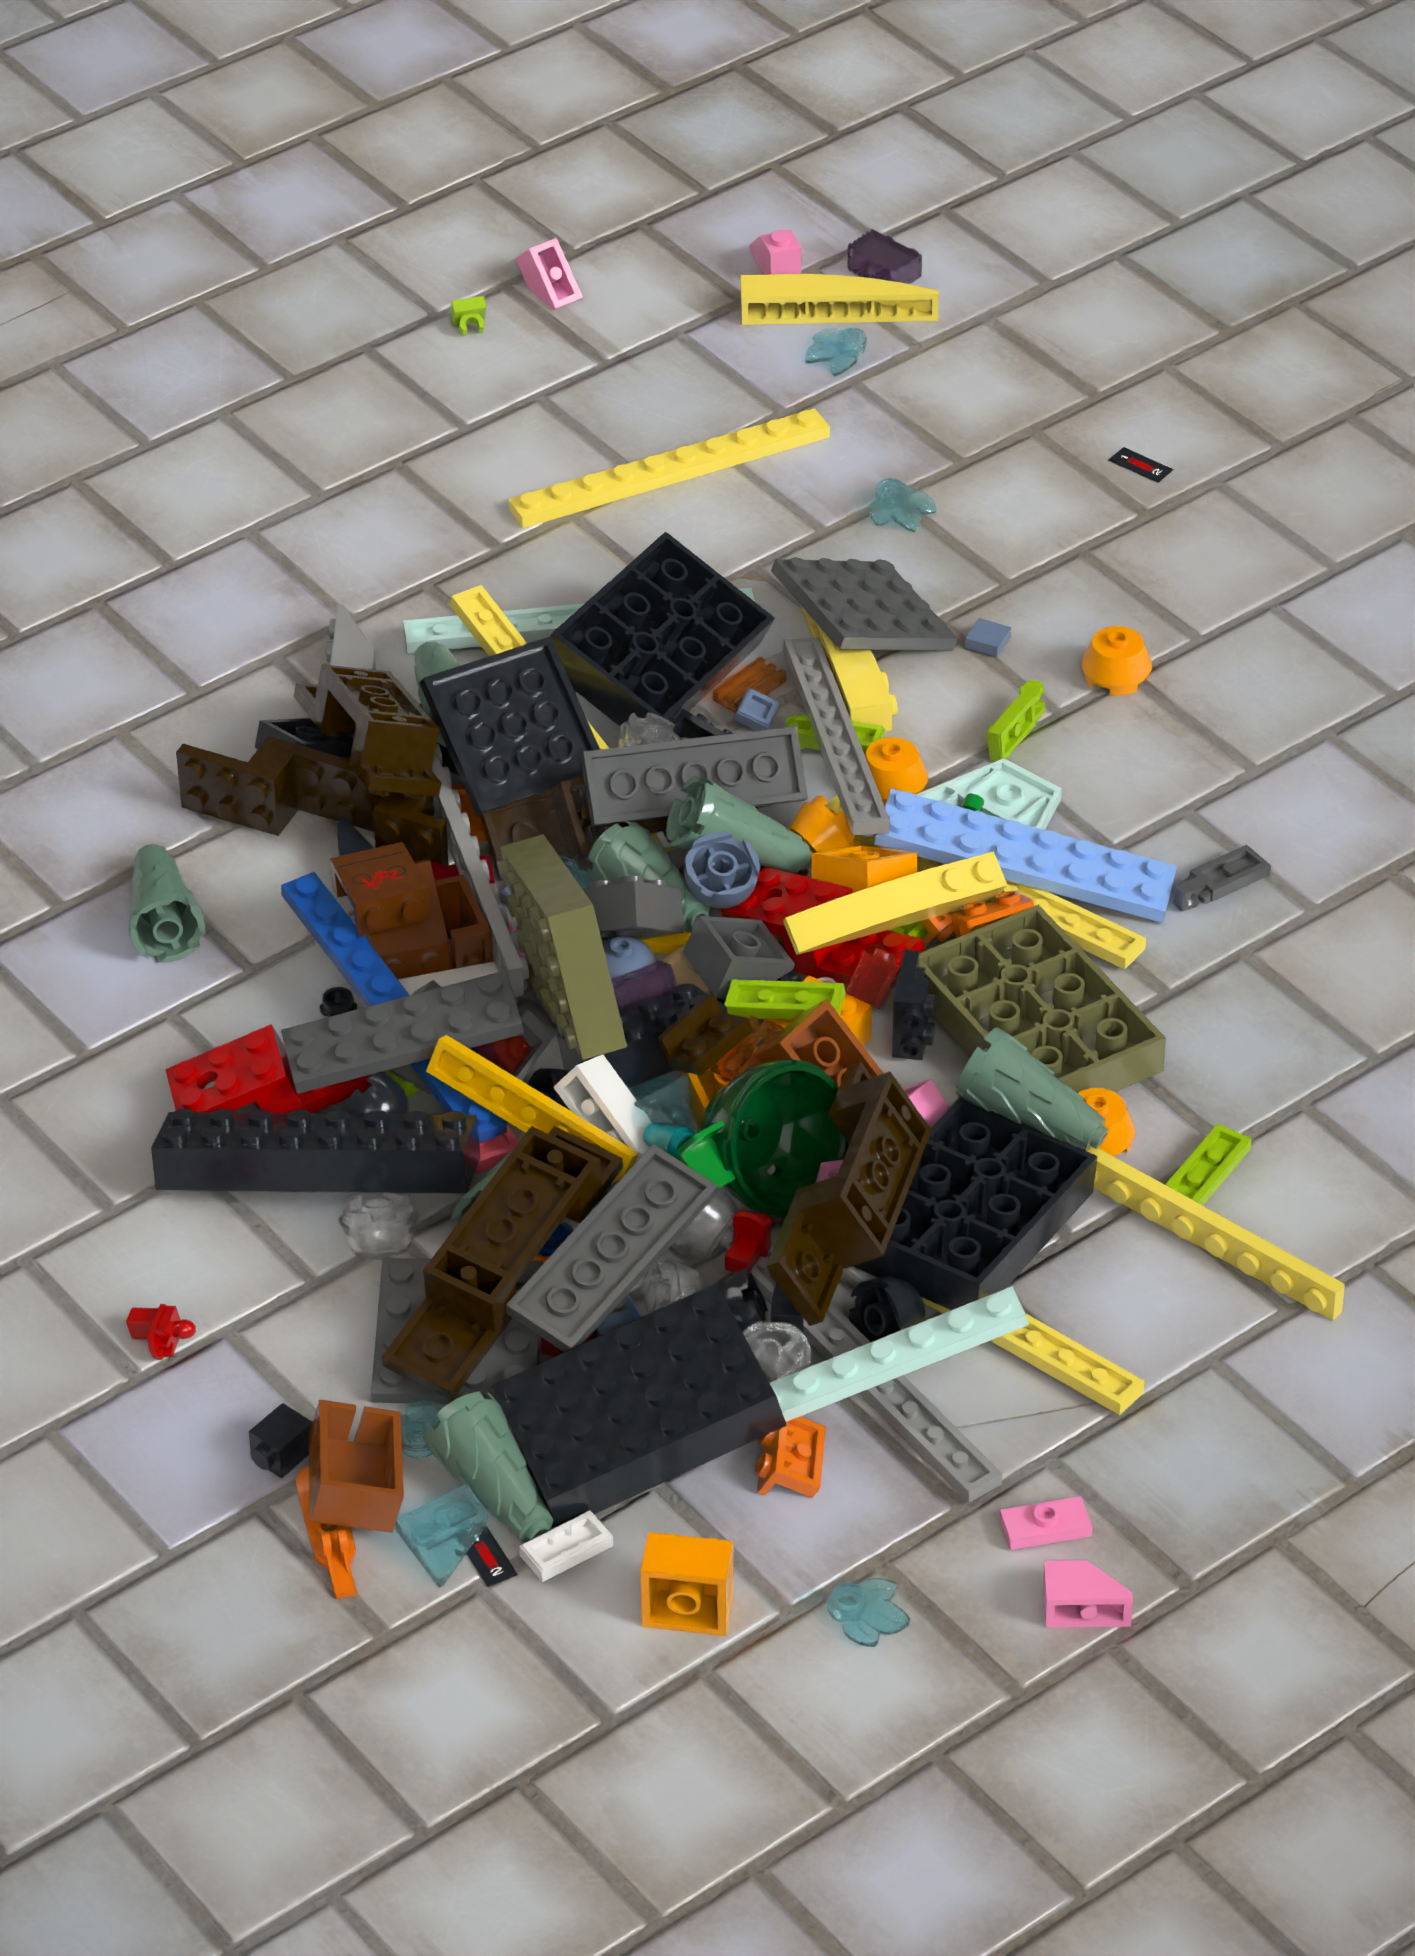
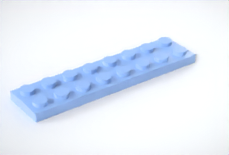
(1030, 855)

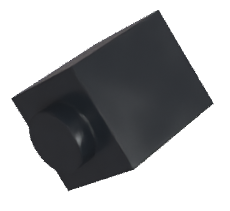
(280, 1440)

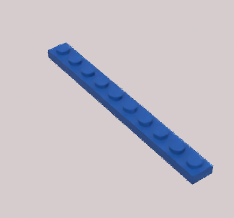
(371, 980)

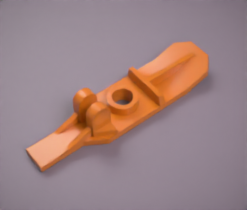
(330, 1549)

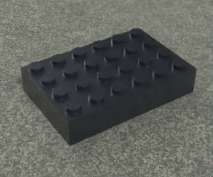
(658, 635)
(982, 1205)
(639, 1405)

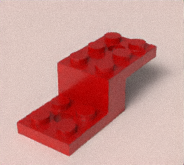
(785, 894)
(248, 1072)

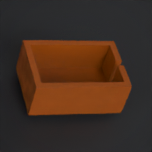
(356, 1480)

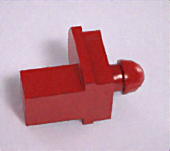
(750, 1240)
(161, 1328)

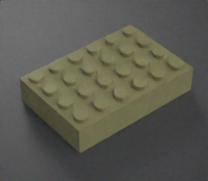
(561, 947)
(1047, 997)

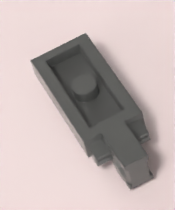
(1221, 877)

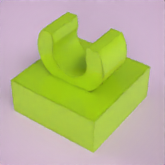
(468, 311)

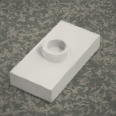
(566, 1546)

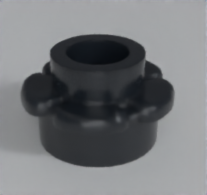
(337, 1001)

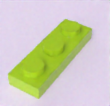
(780, 998)
(1210, 1164)

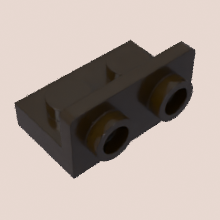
(702, 1037)

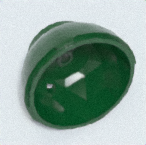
(787, 1126)

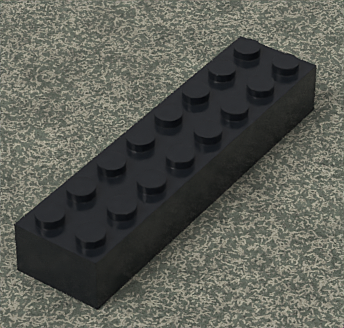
(316, 1152)

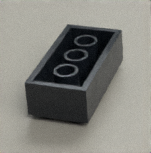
(642, 1026)

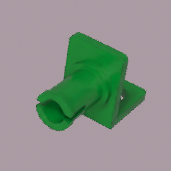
(702, 1156)

